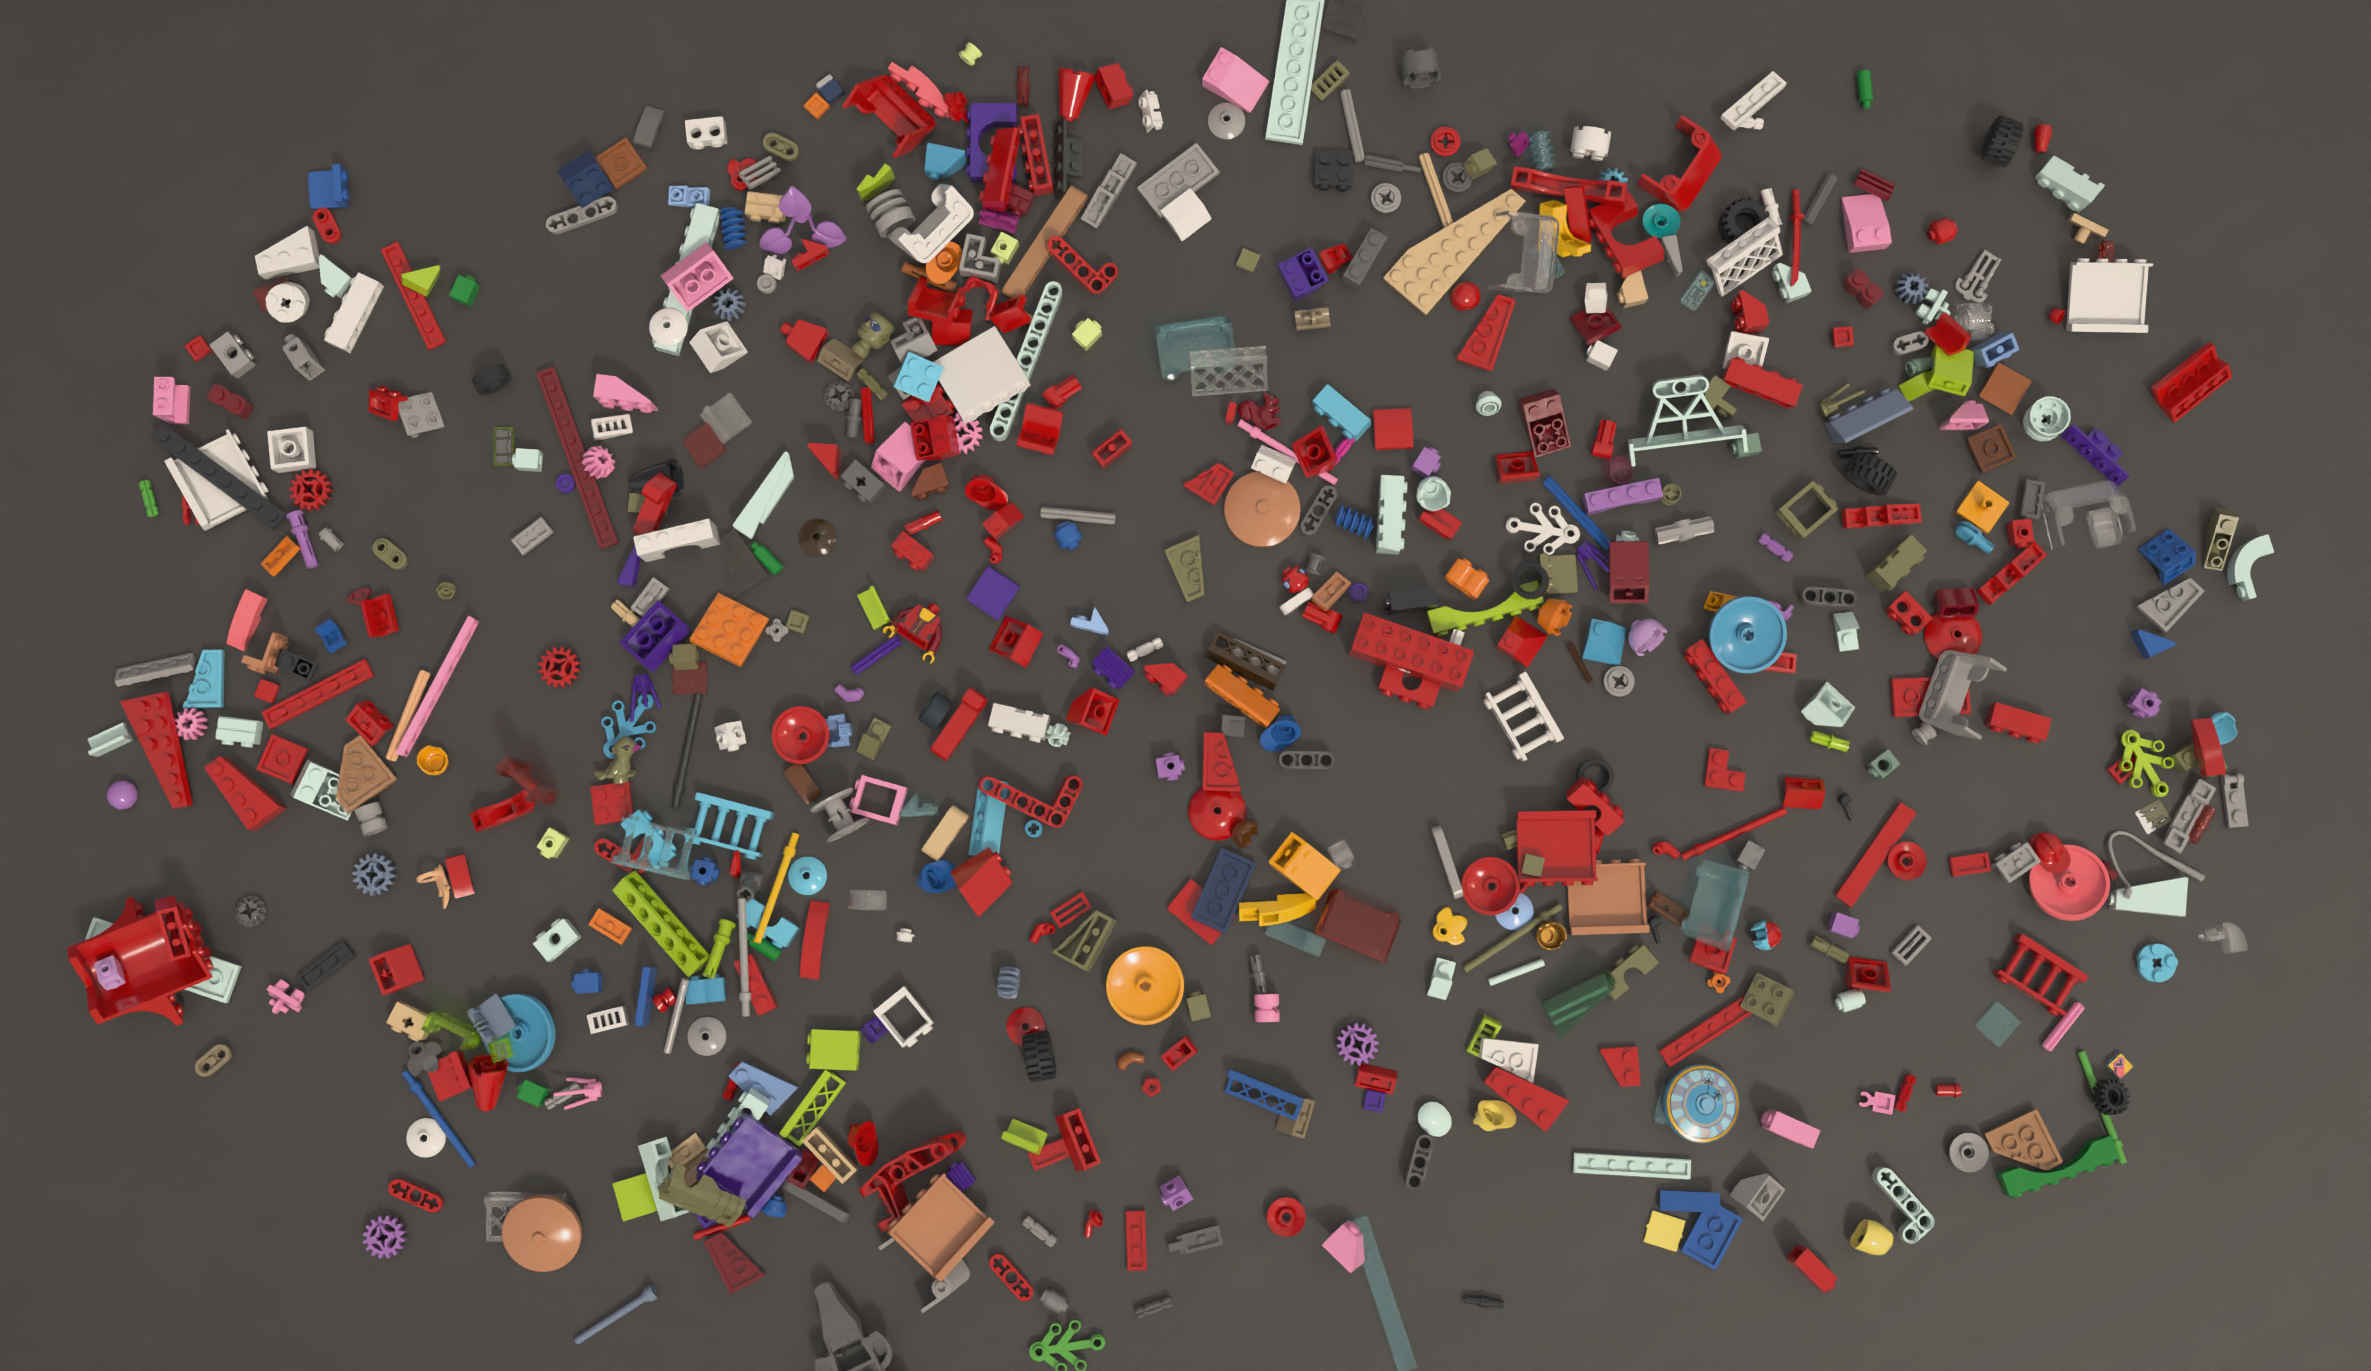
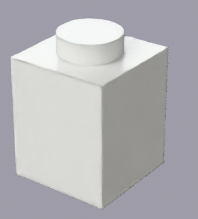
(1601, 355)

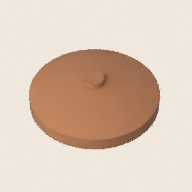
(1261, 510)
(542, 1233)

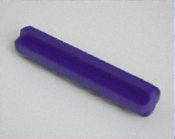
(876, 654)

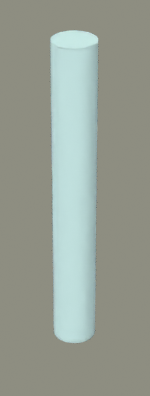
(1516, 972)

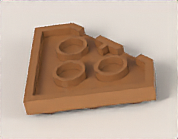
(361, 775)
(2025, 1141)

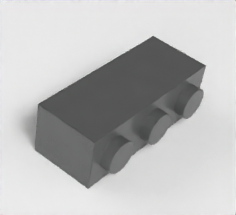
(1364, 259)

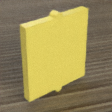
(1664, 1231)

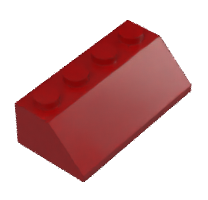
(1001, 169)

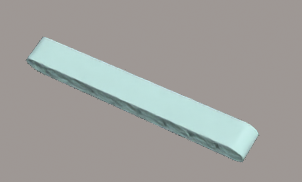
(1028, 352)

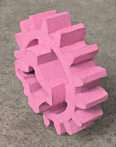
(970, 435)

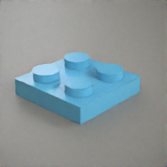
(918, 376)

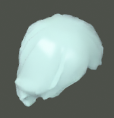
(1433, 493)

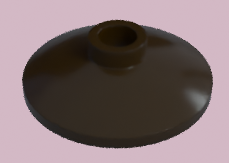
(819, 547)

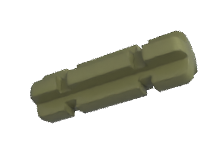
(875, 387)

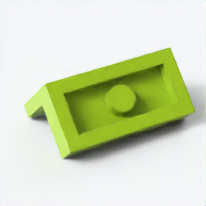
(874, 608)
(1025, 1136)

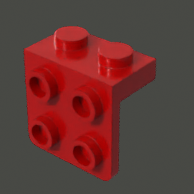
(1040, 429)

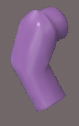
(1068, 653)

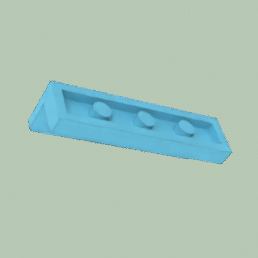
(987, 821)

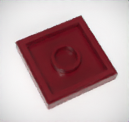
(1595, 325)

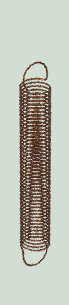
(1579, 661)

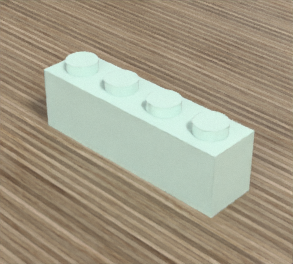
(1390, 514)

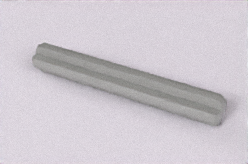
(1352, 125)
(1077, 515)

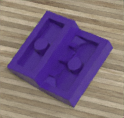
(993, 593)

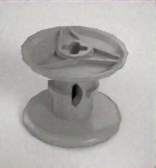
(839, 815)

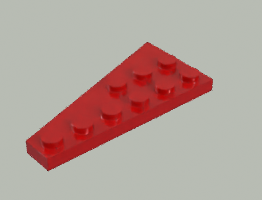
(157, 732)

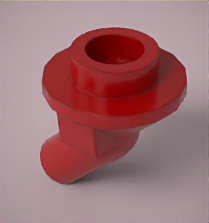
(1094, 1219)

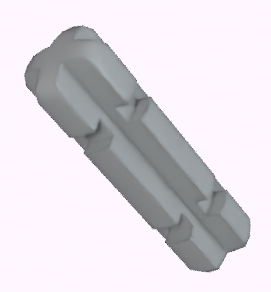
(552, 1101)
(1039, 1231)

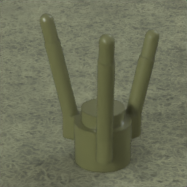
(1830, 407)

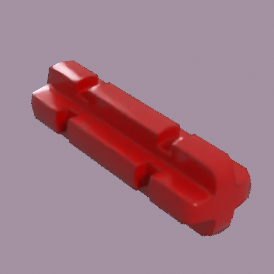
(731, 1087)
(1905, 1092)

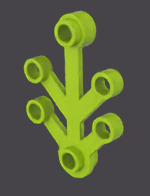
(2143, 761)

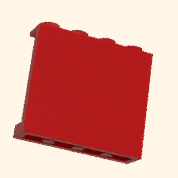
(1564, 841)

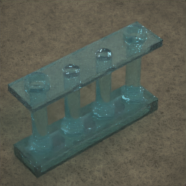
(681, 870)

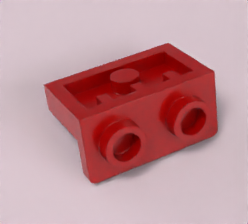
(385, 402)
(369, 722)

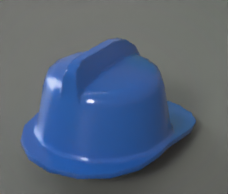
(1280, 733)
(936, 877)

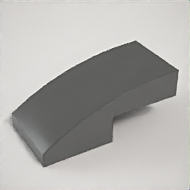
(648, 127)

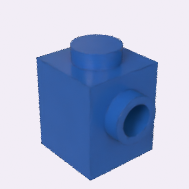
(587, 982)

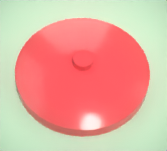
(2076, 891)

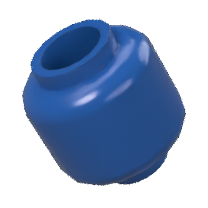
(1068, 535)

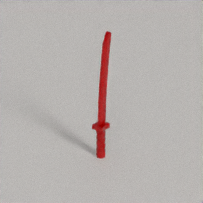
(1796, 217)

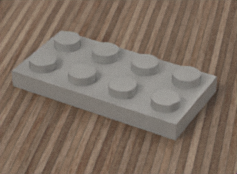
(1187, 171)

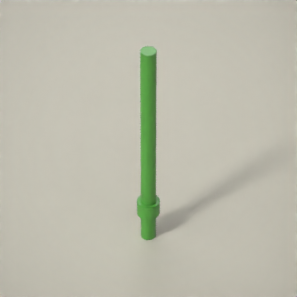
(2106, 1118)

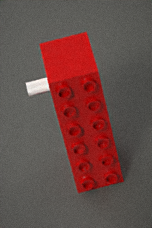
(1412, 652)

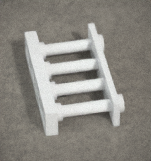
(1533, 700)

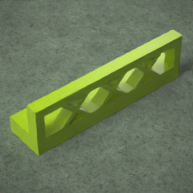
(807, 1102)

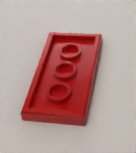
(1909, 695)

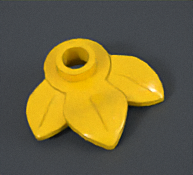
(1452, 925)

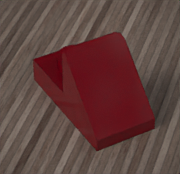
(804, 1170)

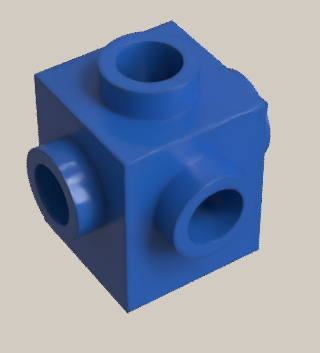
(711, 874)

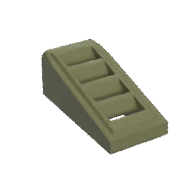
(1325, 76)

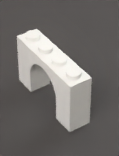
(653, 544)

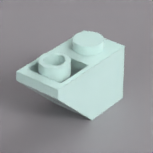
(1782, 275)

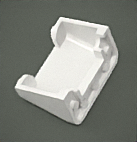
(938, 228)

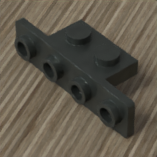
(1068, 157)

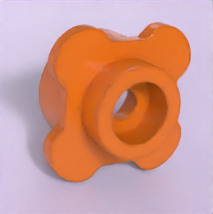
(1724, 980)

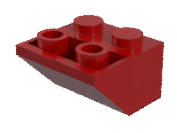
(1749, 313)
(935, 438)
(1167, 676)
(396, 969)

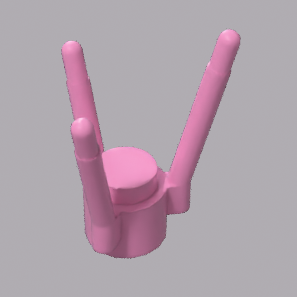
(593, 1090)

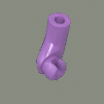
(849, 695)

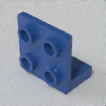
(2169, 555)

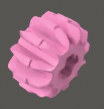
(598, 462)
(195, 728)

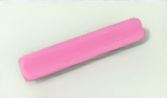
(2063, 1026)

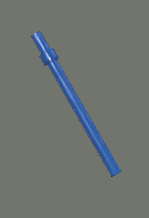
(416, 1087)

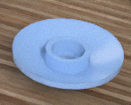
(1516, 921)

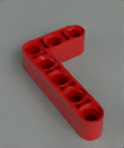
(1031, 803)

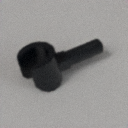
(1844, 800)
(1655, 921)

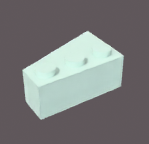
(2067, 184)

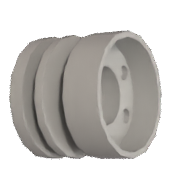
(890, 212)

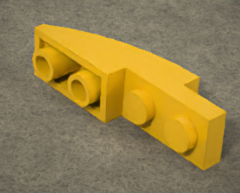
(1275, 912)

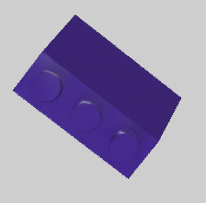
(655, 635)

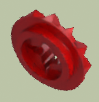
(1452, 137)

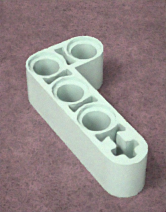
(1900, 1201)

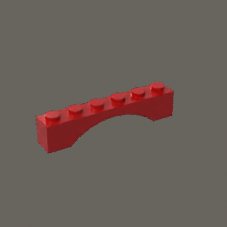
(1544, 183)

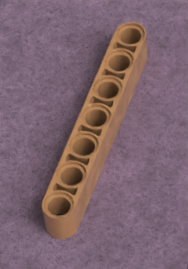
(1037, 254)

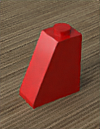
(1812, 1268)

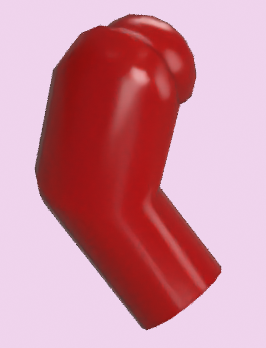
(1665, 847)

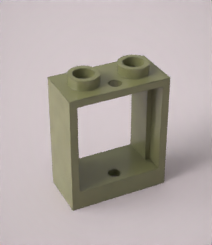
(1793, 523)

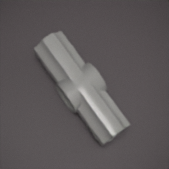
(1684, 530)

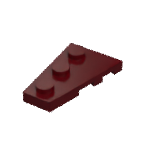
(731, 1263)

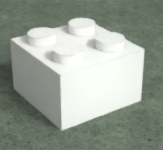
(291, 449)

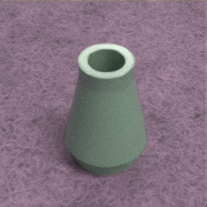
(1917, 366)

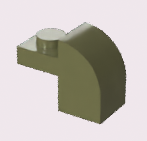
(1714, 395)

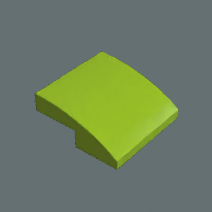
(872, 186)
(634, 1197)

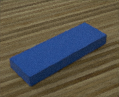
(1689, 1201)

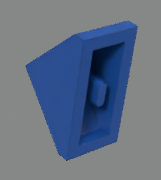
(2150, 644)

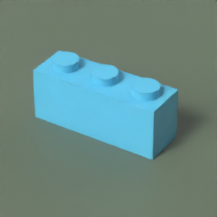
(1341, 413)

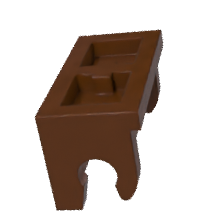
(1667, 908)

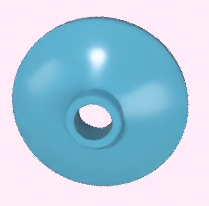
(817, 877)

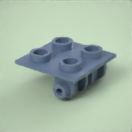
(491, 1019)

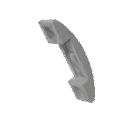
(2187, 813)

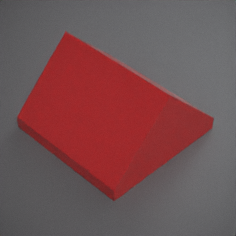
(954, 334)
(1315, 453)
(829, 456)
(1516, 467)
(1867, 974)

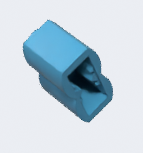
(706, 990)

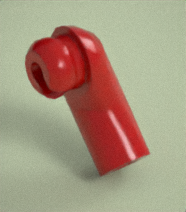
(996, 550)
(1041, 929)

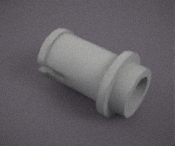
(327, 535)

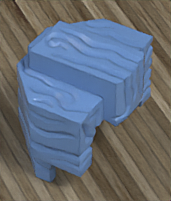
(839, 731)

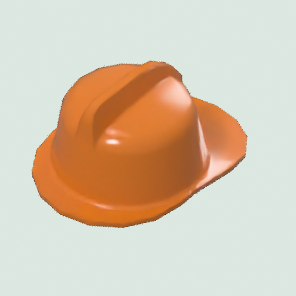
(944, 264)

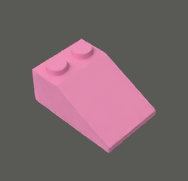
(1234, 80)
(1865, 223)

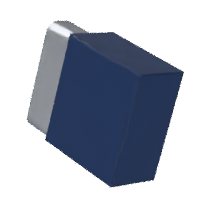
(830, 89)

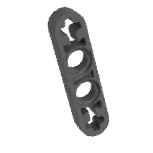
(817, 1201)

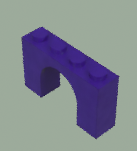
(982, 118)

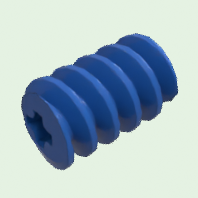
(732, 228)
(1354, 521)

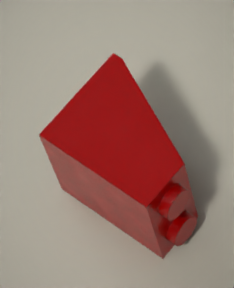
(982, 879)

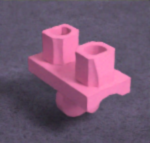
(278, 992)

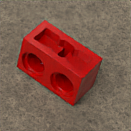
(1911, 609)

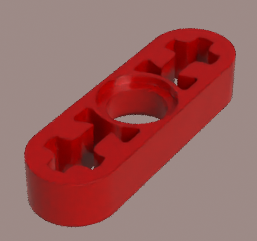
(405, 1185)
(998, 1269)

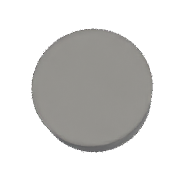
(766, 283)

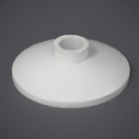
(671, 335)
(435, 1137)

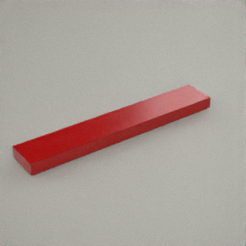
(415, 301)
(318, 694)
(1875, 854)
(1704, 1032)

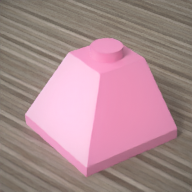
(1966, 417)
(1347, 1246)

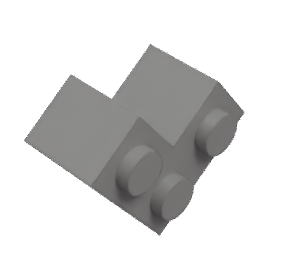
(975, 263)
(916, 340)

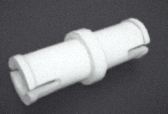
(1771, 206)

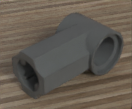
(749, 884)

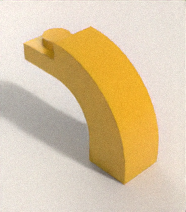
(1567, 243)

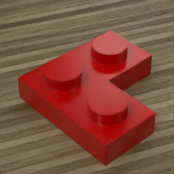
(1717, 774)

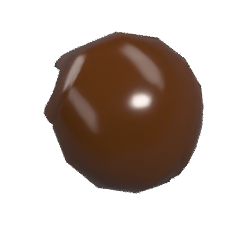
(1243, 831)

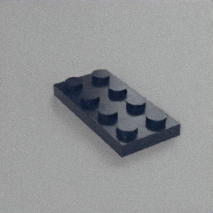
(1223, 891)

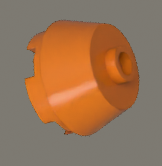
(1554, 615)

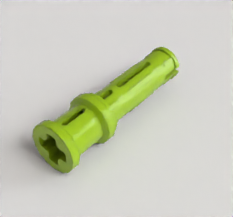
(721, 940)

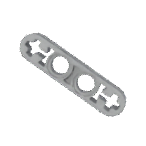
(581, 213)
(1447, 861)

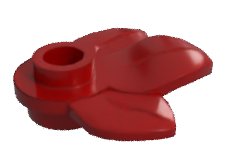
(956, 102)
(735, 167)

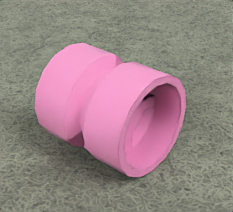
(1266, 1008)

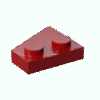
(1210, 483)
(1623, 1064)

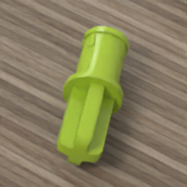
(1829, 741)

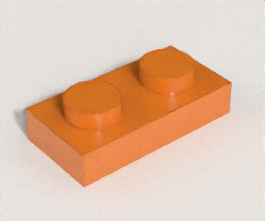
(280, 556)
(610, 926)

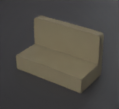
(840, 359)
(1299, 1127)

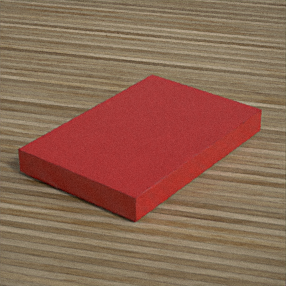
(1183, 907)

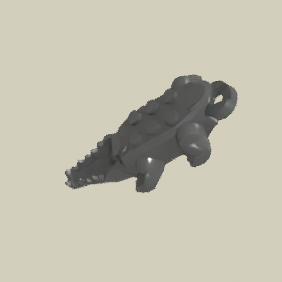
(843, 1330)

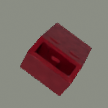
(1544, 422)
(1628, 572)

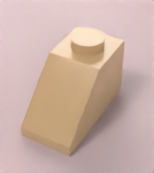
(1632, 291)

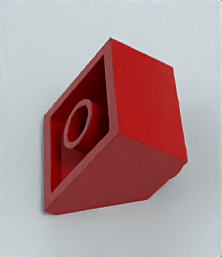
(1016, 641)

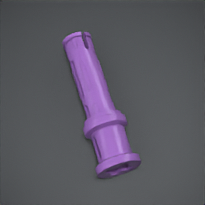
(300, 530)

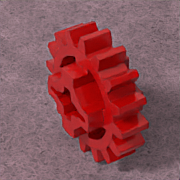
(302, 491)
(565, 662)

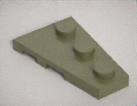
(1187, 567)

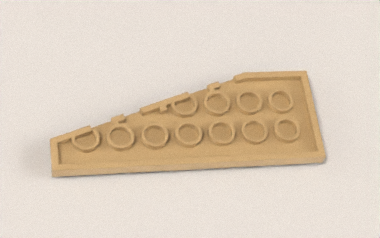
(1439, 261)

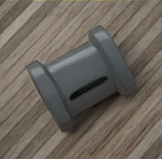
(1314, 564)

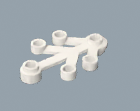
(1545, 529)

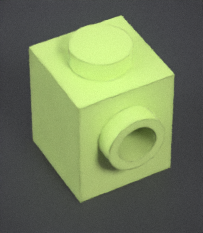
(1004, 248)
(1087, 333)
(552, 843)

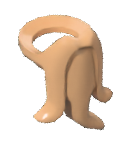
(439, 876)

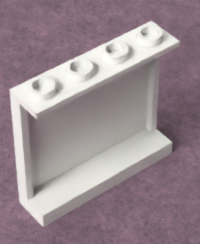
(2107, 296)
(981, 375)
(207, 501)

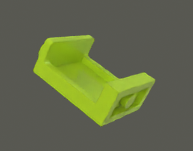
(1951, 372)
(834, 1049)

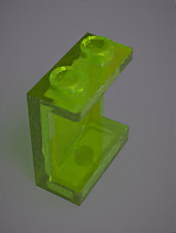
(440, 1019)

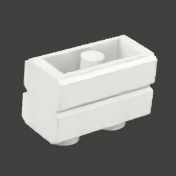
(1273, 464)

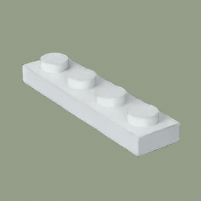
(1753, 100)

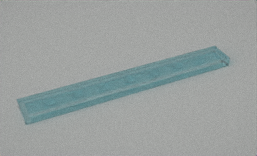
(1385, 1299)

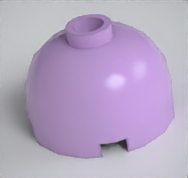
(1645, 635)

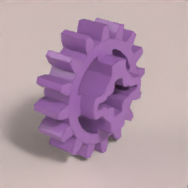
(1365, 1040)
(384, 1229)

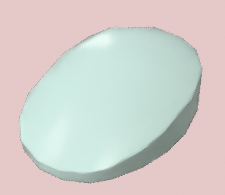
(1434, 1119)

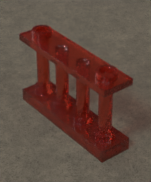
(518, 770)

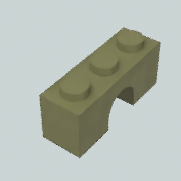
(1638, 958)

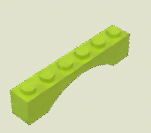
(1446, 619)

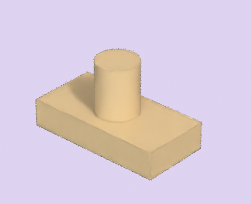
(2086, 226)

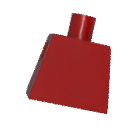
(805, 338)

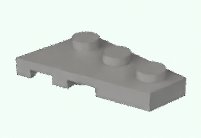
(2171, 604)

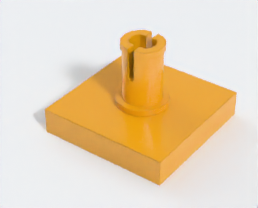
(1982, 507)

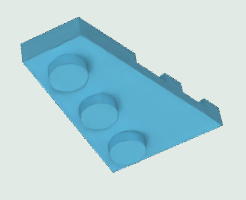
(208, 684)

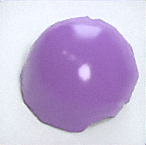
(122, 795)

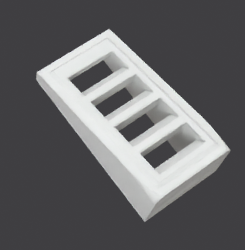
(612, 433)
(622, 1015)

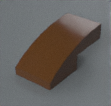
(802, 782)

